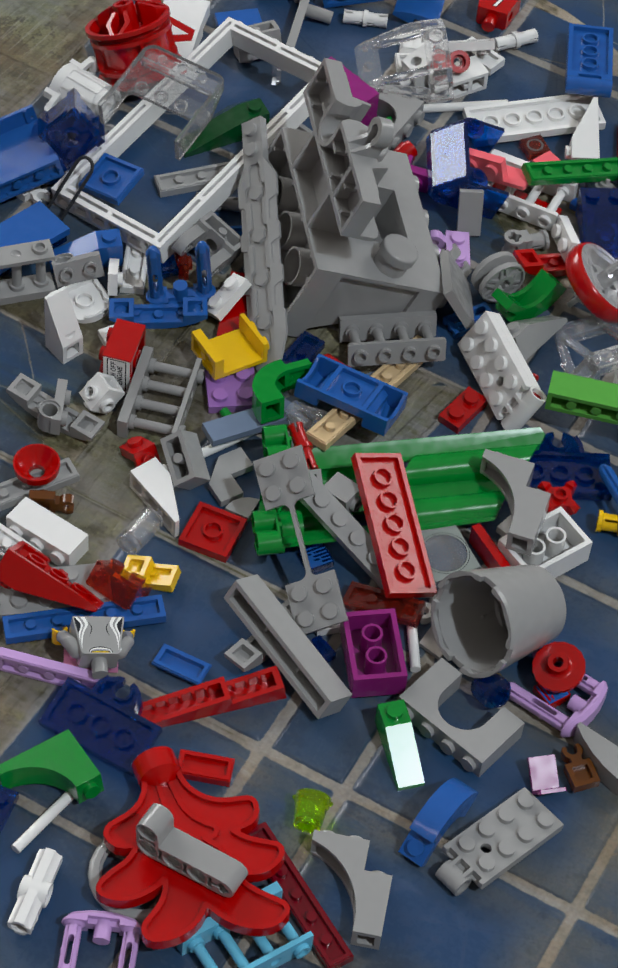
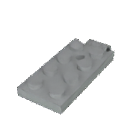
(508, 832)

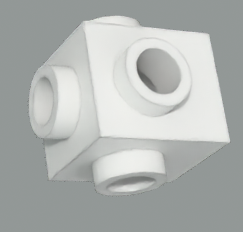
(101, 393)

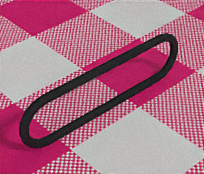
(79, 190)

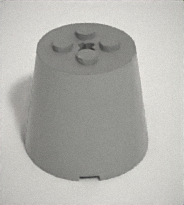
(496, 616)

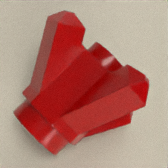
(561, 496)

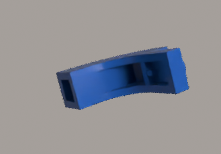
(440, 811)

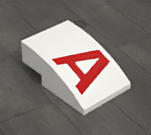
(187, 23)

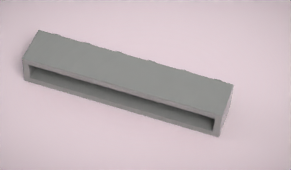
(287, 646)

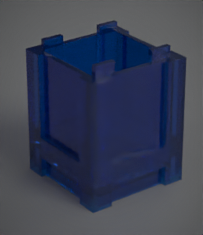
(75, 117)

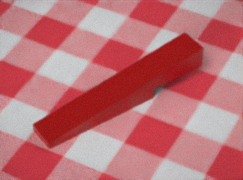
(215, 698)

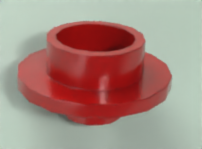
(559, 678)

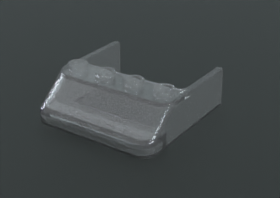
(172, 85)

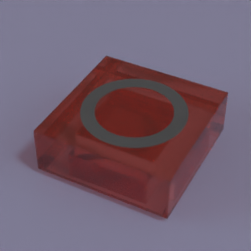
(533, 146)

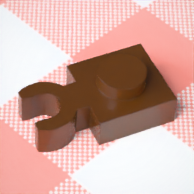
(52, 502)
(578, 771)

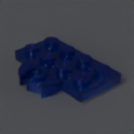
(570, 463)
(102, 721)

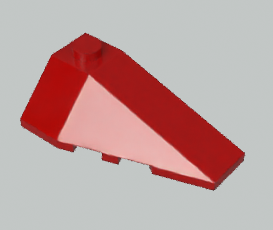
(29, 572)

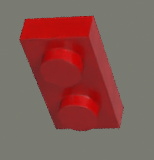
(462, 410)

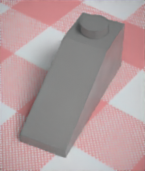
(534, 332)

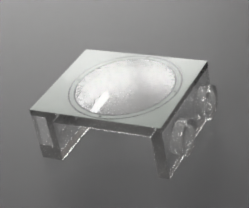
(447, 552)

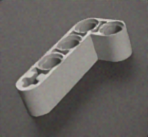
(186, 854)

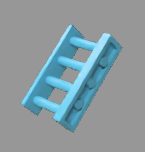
(296, 948)

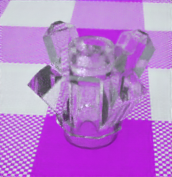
(300, 412)

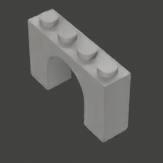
(404, 113)
(473, 748)

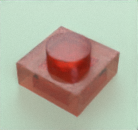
(184, 265)

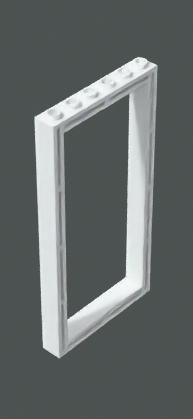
(145, 114)

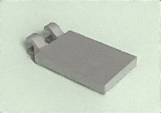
(456, 286)

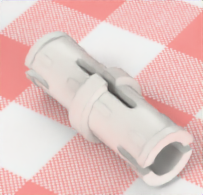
(365, 18)
(516, 39)

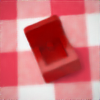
(139, 450)

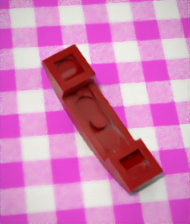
(534, 263)

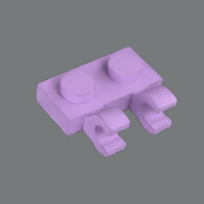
(451, 237)

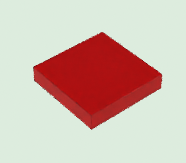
(212, 532)

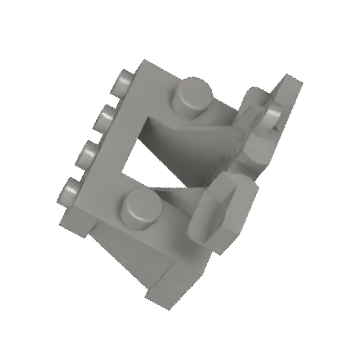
(349, 214)

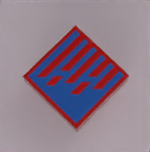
(551, 698)

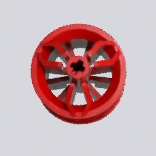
(124, 31)

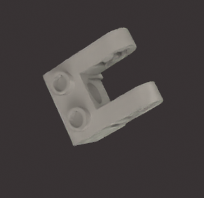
(221, 238)

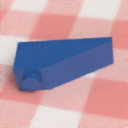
(106, 241)

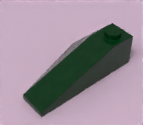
(226, 126)

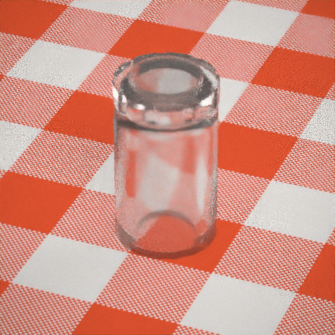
(140, 531)

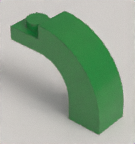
(531, 300)
(270, 383)

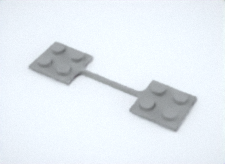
(316, 598)

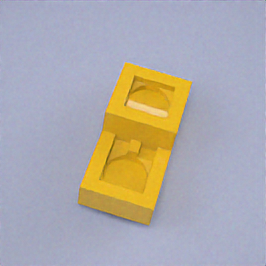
(159, 576)

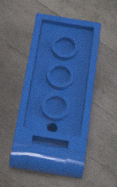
(589, 60)

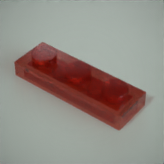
(364, 597)

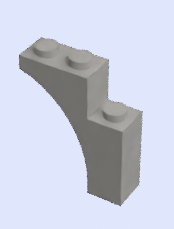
(526, 504)
(365, 888)

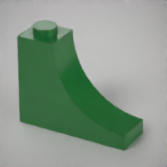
(55, 763)

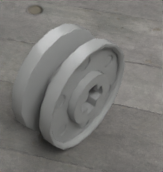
(495, 272)

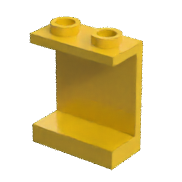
(232, 350)

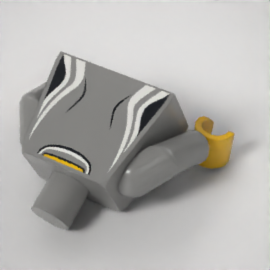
(95, 642)

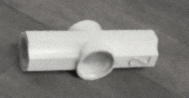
(35, 891)

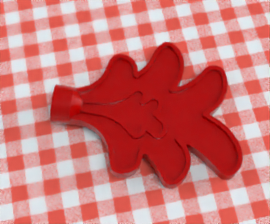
(183, 902)

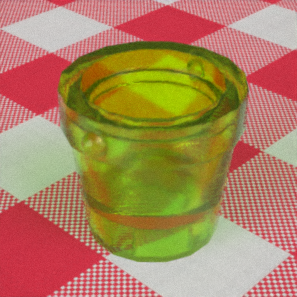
(310, 809)

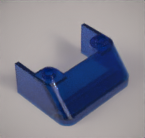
(450, 163)

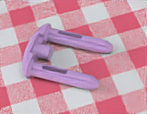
(583, 710)
(103, 924)

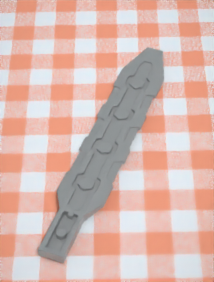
(261, 240)

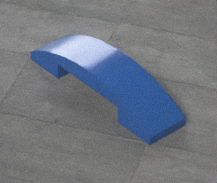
(159, 315)

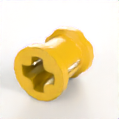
(607, 522)

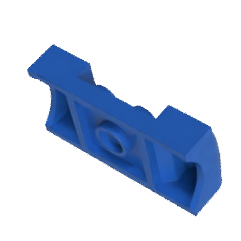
(353, 392)

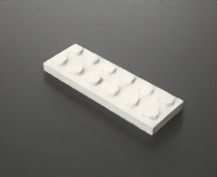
(535, 116)

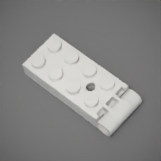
(501, 371)

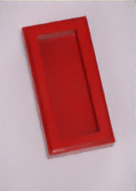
(206, 767)

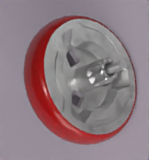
(594, 280)

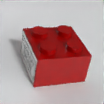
(122, 351)

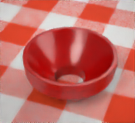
(36, 457)

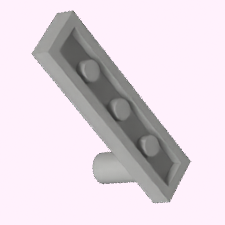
(308, 10)

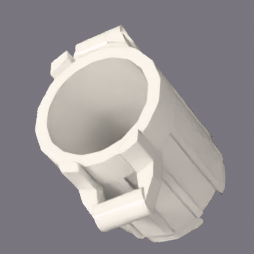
(75, 76)

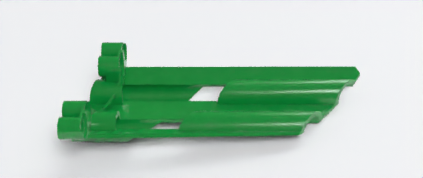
(440, 474)

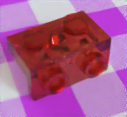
(116, 583)

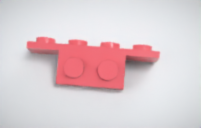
(497, 170)

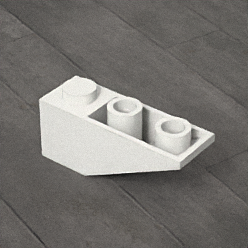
(61, 326)

